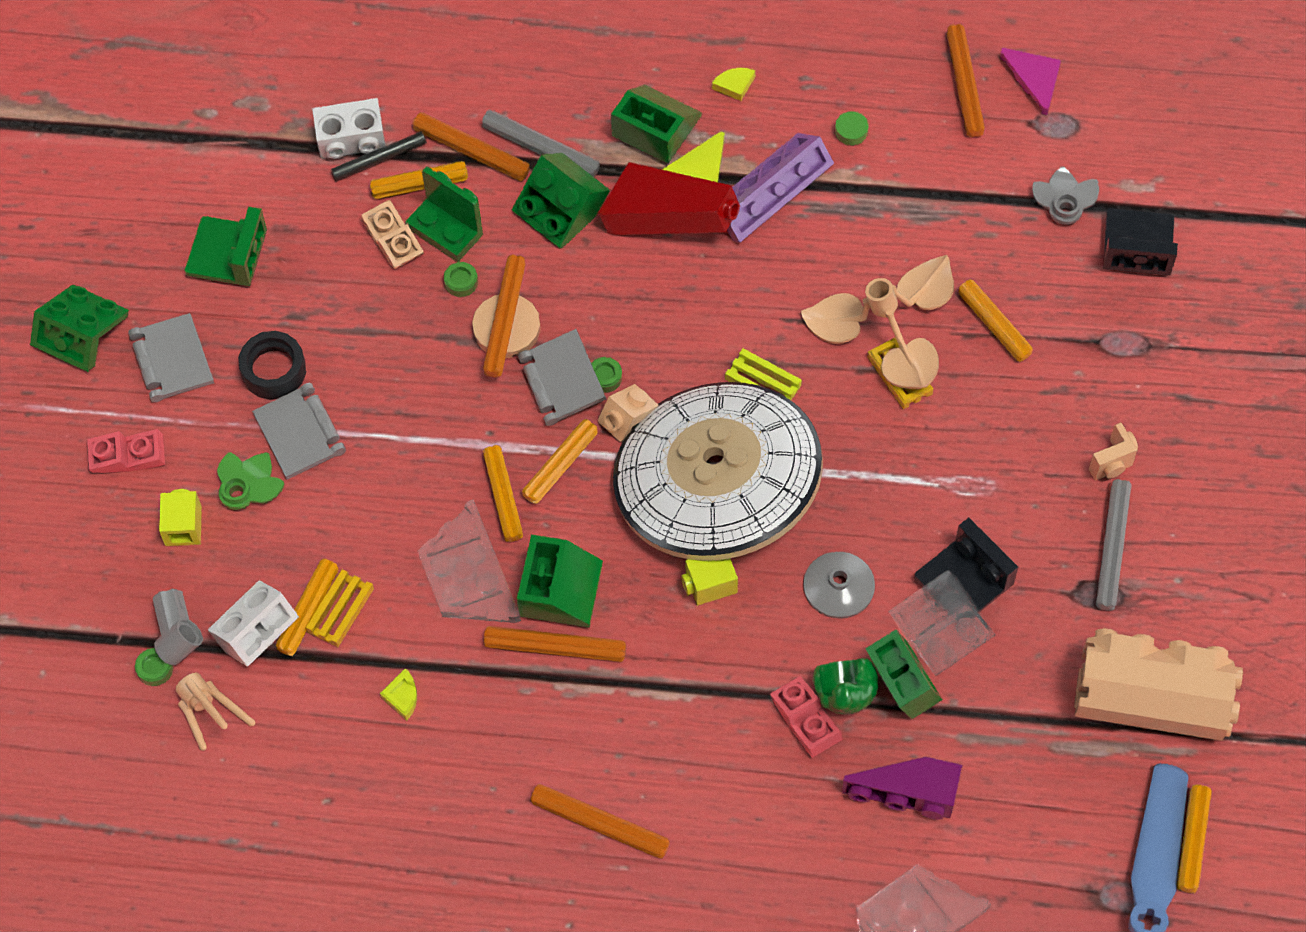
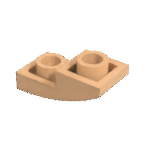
(391, 234)

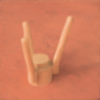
(198, 695)

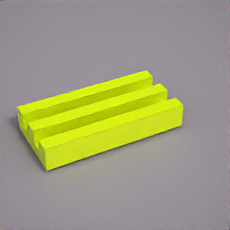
(746, 357)

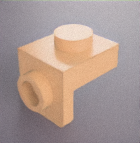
(626, 410)
(1116, 458)

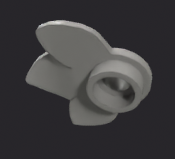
(1065, 192)

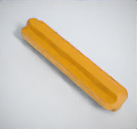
(413, 180)
(995, 320)
(559, 461)
(503, 493)
(307, 606)
(1194, 838)

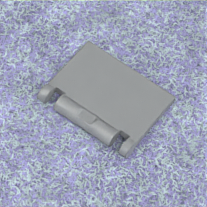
(171, 357)
(561, 377)
(299, 431)

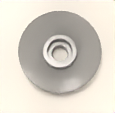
(839, 599)

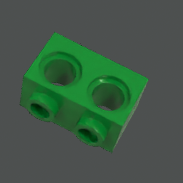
(903, 674)

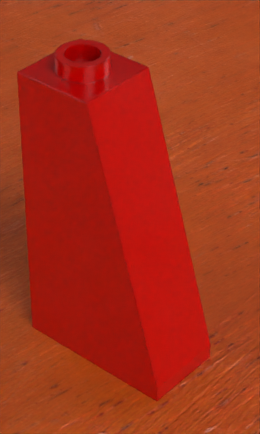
(667, 203)

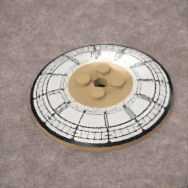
(726, 507)

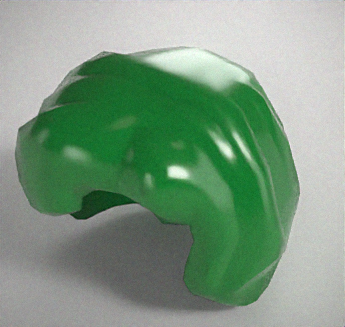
(846, 685)

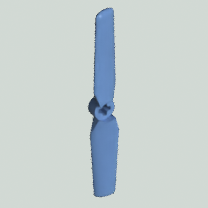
(1159, 848)

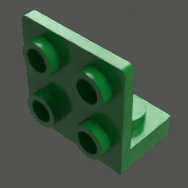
(448, 216)
(227, 248)
(73, 324)

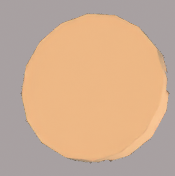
(524, 329)

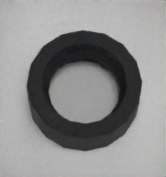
(264, 343)

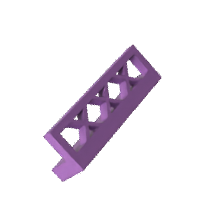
(777, 182)

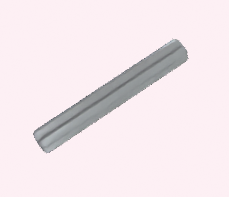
(535, 141)
(1113, 545)

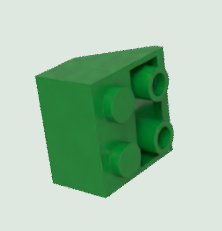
(653, 122)
(560, 198)
(559, 582)

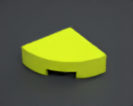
(734, 82)
(401, 694)

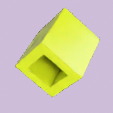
(180, 518)
(709, 579)

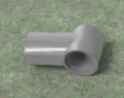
(178, 633)

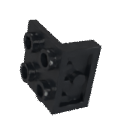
(1139, 242)
(977, 564)

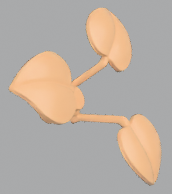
(927, 286)

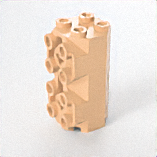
(1157, 689)

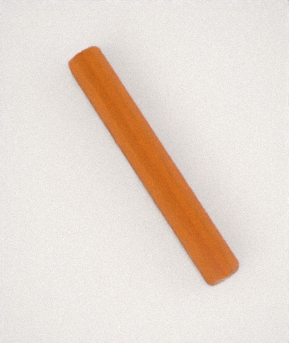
(965, 80)
(471, 146)
(504, 316)
(555, 643)
(600, 821)

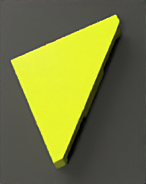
(702, 161)

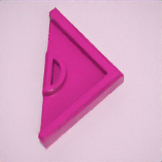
(1034, 74)

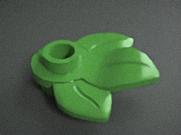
(250, 477)

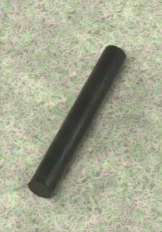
(378, 156)

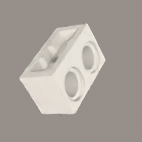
(348, 122)
(253, 623)

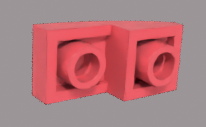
(122, 454)
(805, 716)

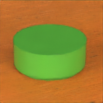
(851, 128)
(460, 279)
(608, 373)
(152, 668)

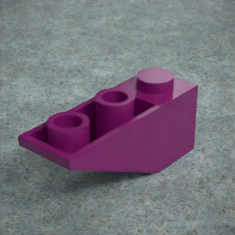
(916, 784)

